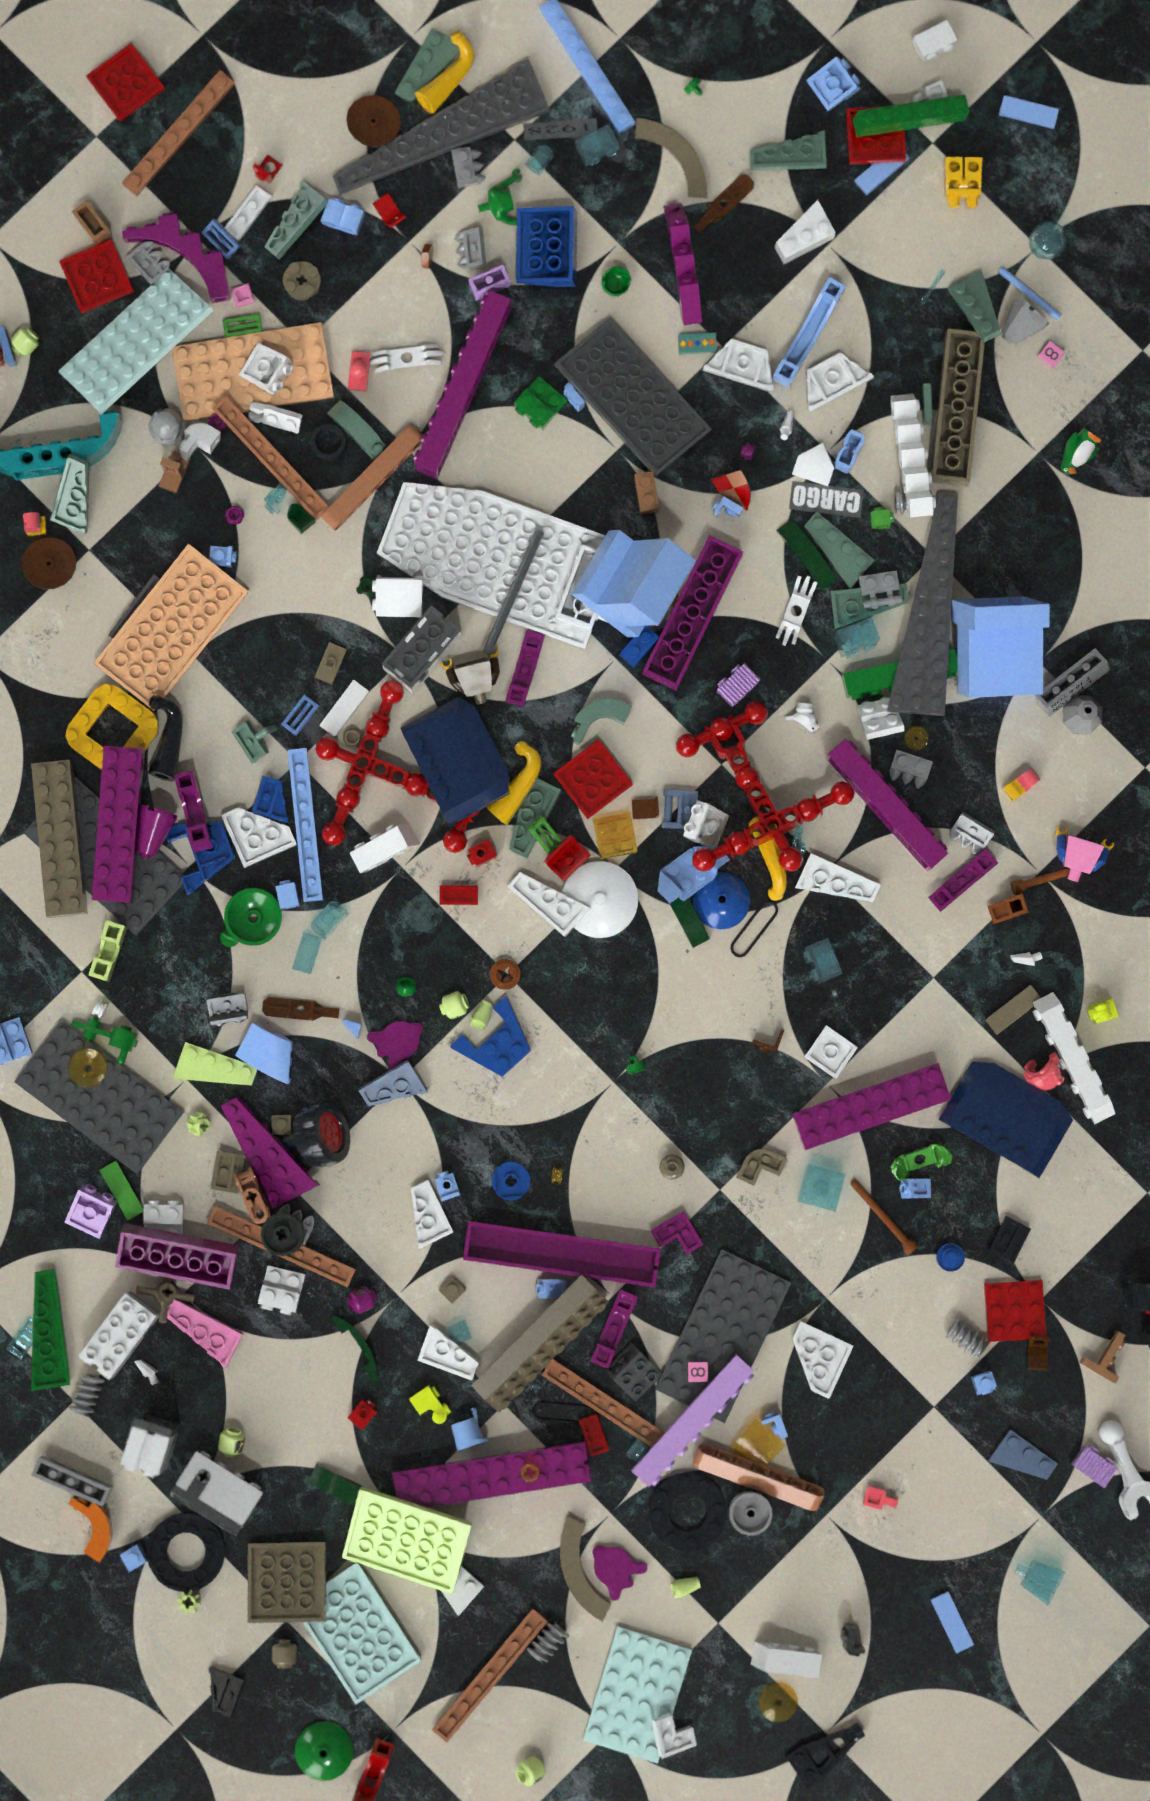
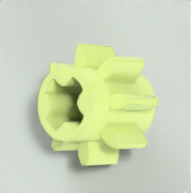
(198, 1123)
(184, 1604)

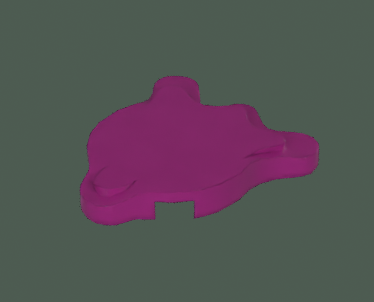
(397, 1041)
(614, 1569)

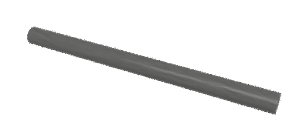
(513, 592)

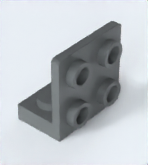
(633, 1372)

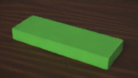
(122, 1190)

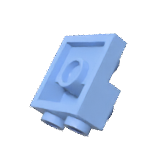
(834, 83)
(13, 1041)

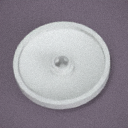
(607, 893)

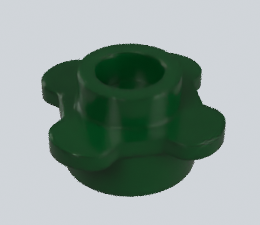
(362, 590)

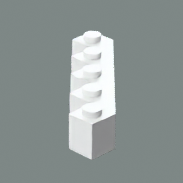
(912, 455)
(1073, 1058)

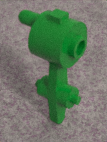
(119, 1038)

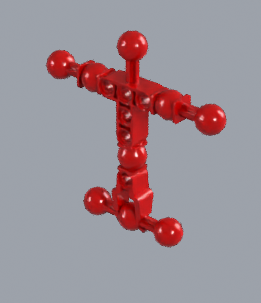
(748, 779)
(349, 796)

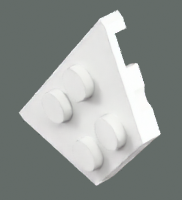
(742, 364)
(833, 379)

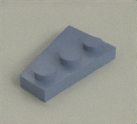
(394, 1084)
(1022, 1456)

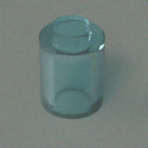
(539, 159)

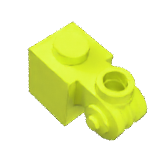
(1102, 1011)
(428, 1400)

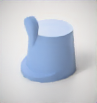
(468, 1433)

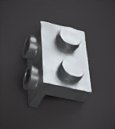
(227, 1008)

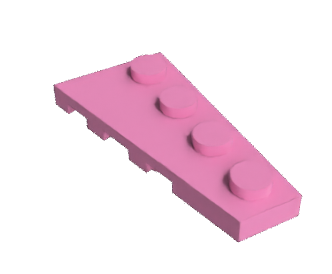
(213, 1335)

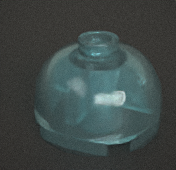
(1047, 240)

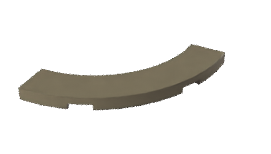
(679, 149)
(573, 1570)

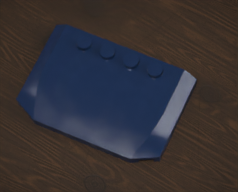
(458, 759)
(1007, 1116)

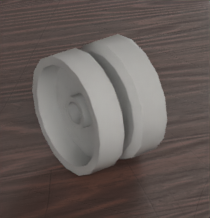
(742, 1504)

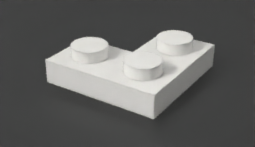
(670, 1740)

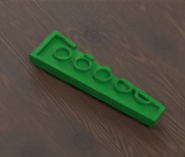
(48, 1346)

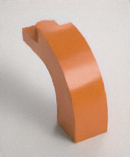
(101, 1527)

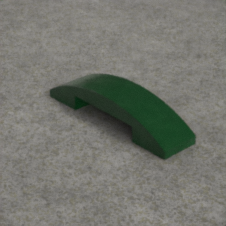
(807, 554)
(689, 921)
(371, 1368)
(334, 1485)

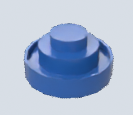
(950, 1257)

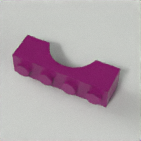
(194, 811)

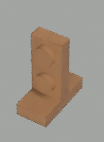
(174, 471)
(1107, 1358)

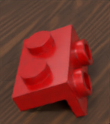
(566, 858)

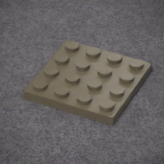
(287, 1582)

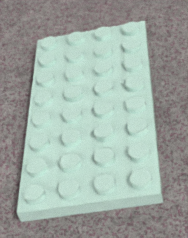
(135, 341)

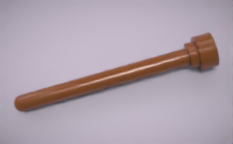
(1019, 886)
(908, 1245)

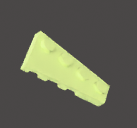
(208, 1066)

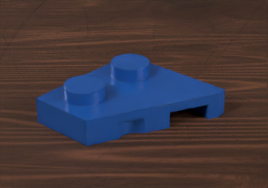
(270, 800)

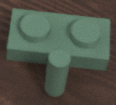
(251, 741)

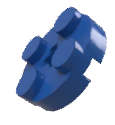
(502, 1188)

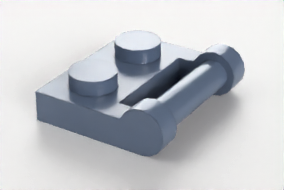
(686, 800)

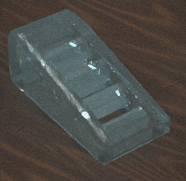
(14, 1351)

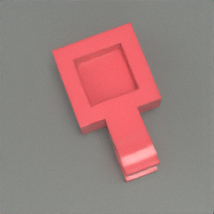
(876, 1498)

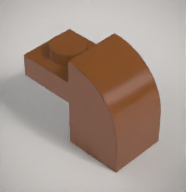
(1008, 909)

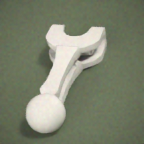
(1112, 1433)

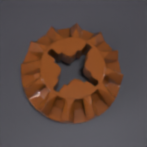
(502, 965)

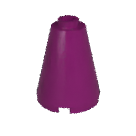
(152, 830)

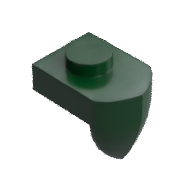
(300, 518)

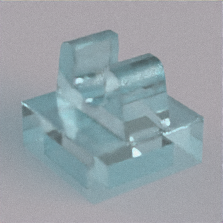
(459, 1332)

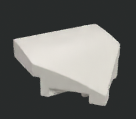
(815, 465)

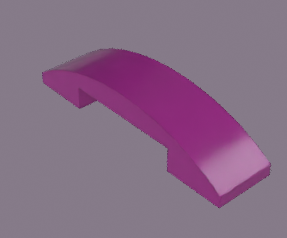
(525, 668)
(963, 880)
(614, 1328)

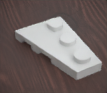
(429, 1215)
(446, 1354)

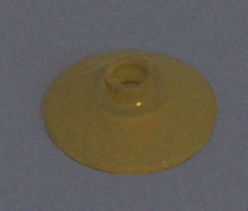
(77, 1066)
(774, 1692)

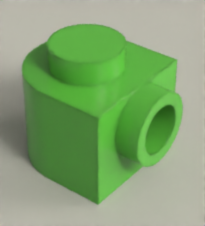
(881, 518)

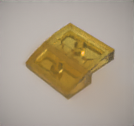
(615, 835)
(757, 1444)

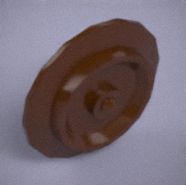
(373, 120)
(48, 563)

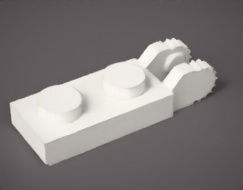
(275, 417)

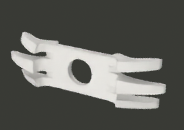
(417, 353)
(797, 599)

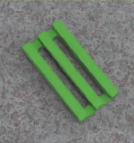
(241, 319)
(536, 825)

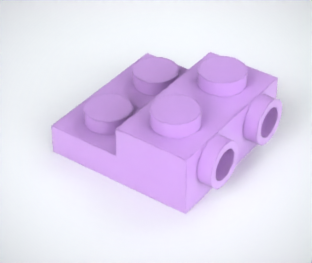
(91, 1210)

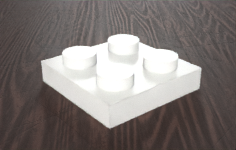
(830, 1052)

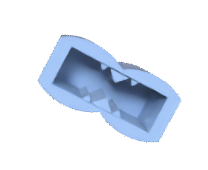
(343, 216)
(847, 455)

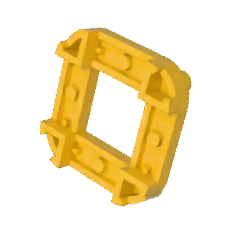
(94, 707)

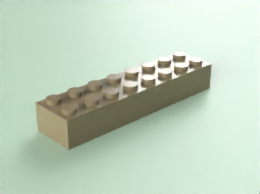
(957, 408)
(59, 838)
(540, 1344)

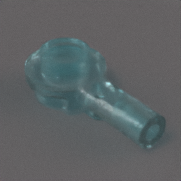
(796, 842)

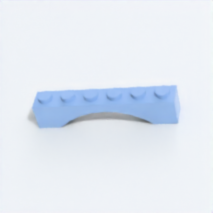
(809, 332)

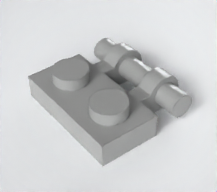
(880, 583)

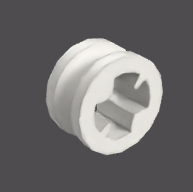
(100, 1008)

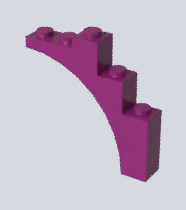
(168, 235)
(684, 263)

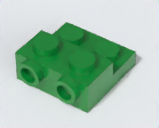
(539, 403)

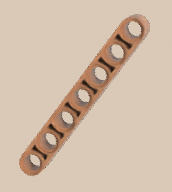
(373, 477)
(758, 1477)

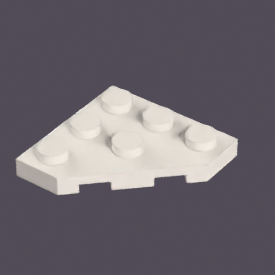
(256, 836)
(820, 1357)

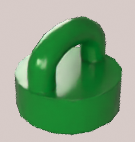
(693, 86)
(227, 939)
(406, 986)
(636, 1067)

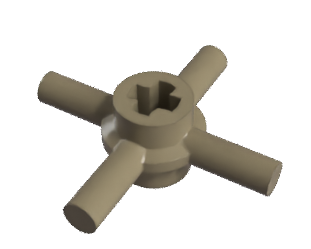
(162, 1299)

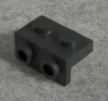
(848, 1637)

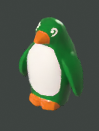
(1079, 450)

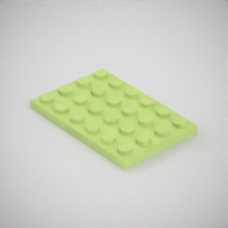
(407, 1540)

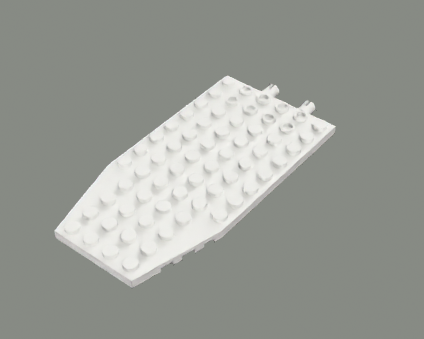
(473, 546)

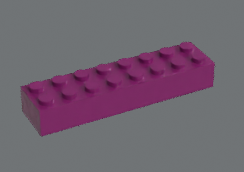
(692, 613)
(886, 804)
(118, 824)
(871, 1106)

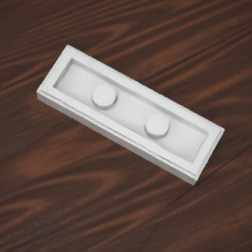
(248, 212)
(344, 708)

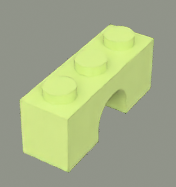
(111, 943)

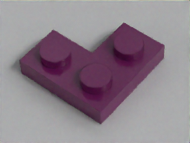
(679, 1228)

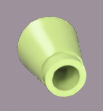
(481, 1016)
(684, 1586)

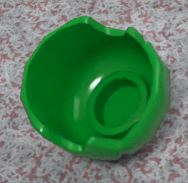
(616, 281)

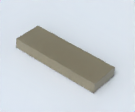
(1012, 1010)

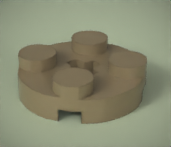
(295, 271)

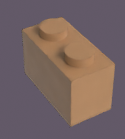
(91, 223)
(646, 493)

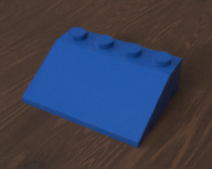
(547, 246)

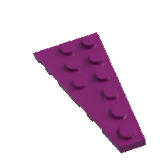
(272, 1162)

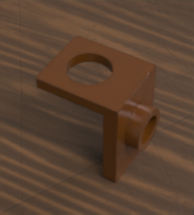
(645, 809)
(765, 1047)
(1038, 1353)

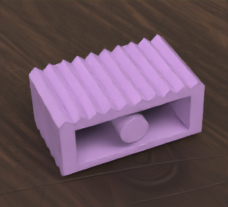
(491, 280)
(737, 685)
(1094, 1466)

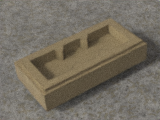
(330, 663)

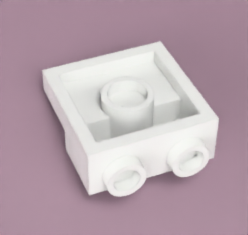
(266, 369)
(876, 719)
(705, 824)
(164, 1217)
(281, 1290)

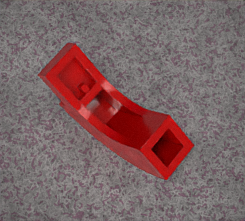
(374, 1771)

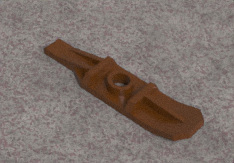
(732, 195)
(288, 1009)

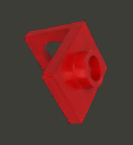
(262, 174)
(388, 211)

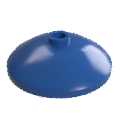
(725, 914)

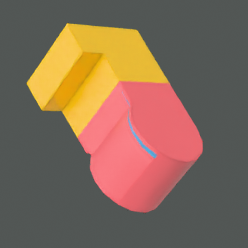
(34, 524)
(1021, 784)

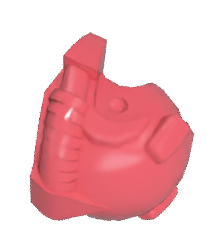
(1047, 1077)

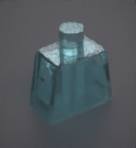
(329, 919)
(1040, 1579)

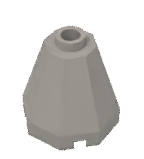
(1022, 322)
(1077, 720)

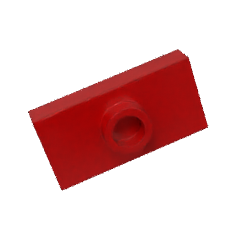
(458, 895)
(594, 1435)

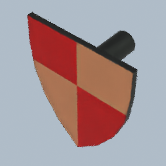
(734, 487)

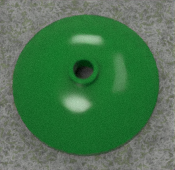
(239, 913)
(327, 1737)

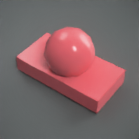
(359, 371)

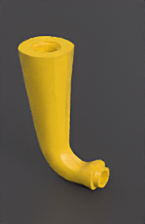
(438, 90)
(520, 786)
(771, 855)

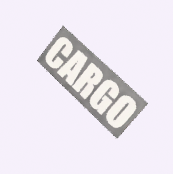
(826, 499)

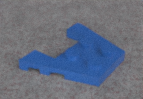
(209, 860)
(503, 1048)

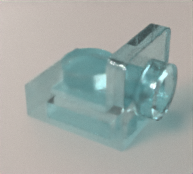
(276, 495)
(637, 1450)

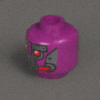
(361, 1299)

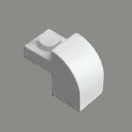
(200, 436)

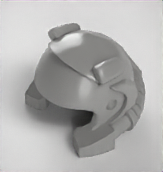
(167, 426)

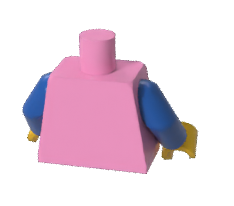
(1080, 854)

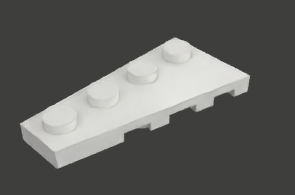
(832, 879)
(550, 904)
(465, 1591)

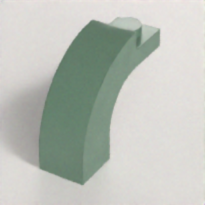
(357, 428)
(603, 708)

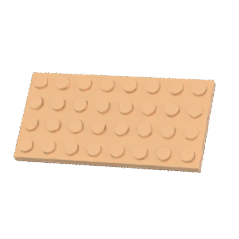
(212, 370)
(171, 626)

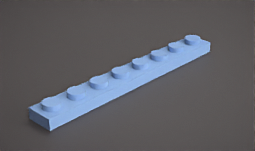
(587, 65)
(305, 825)

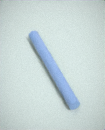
(1029, 293)

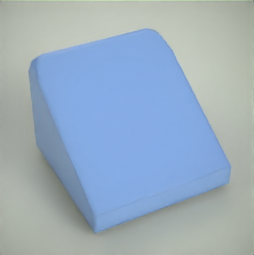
(354, 1027)

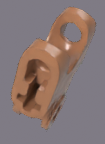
(248, 1187)

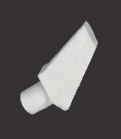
(786, 428)
(1026, 958)
(147, 1370)

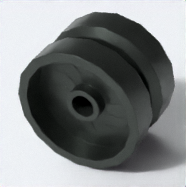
(271, 1234)

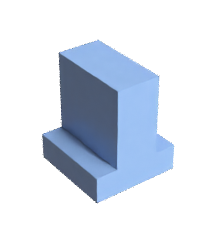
(633, 581)
(1000, 645)

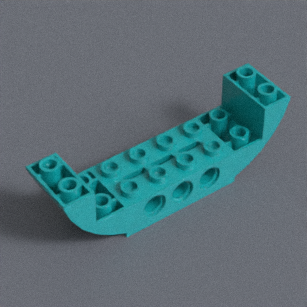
(92, 450)

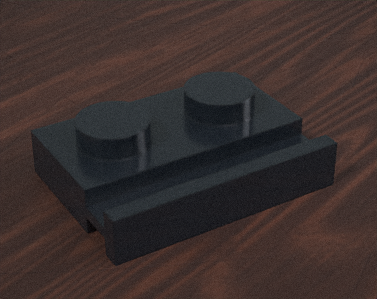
(1009, 1239)

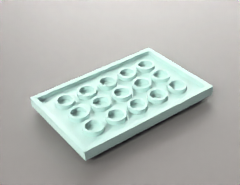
(361, 1635)
(635, 1687)

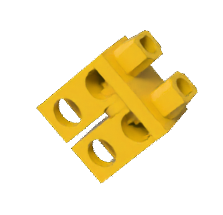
(962, 187)

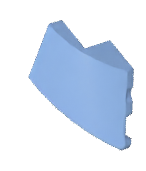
(267, 1052)

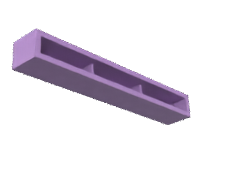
(692, 1420)

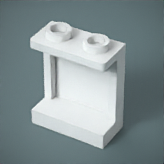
(398, 596)

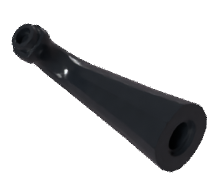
(167, 755)

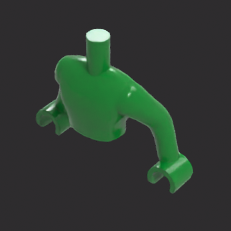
(500, 201)

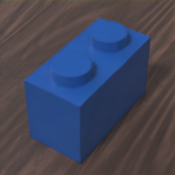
(639, 647)

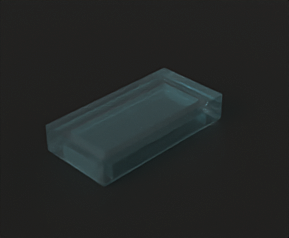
(307, 953)

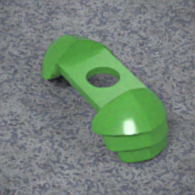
(933, 1154)

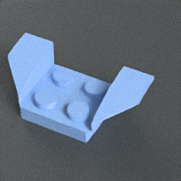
(683, 879)

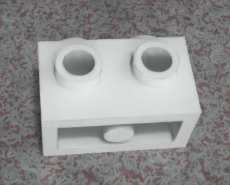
(934, 41)

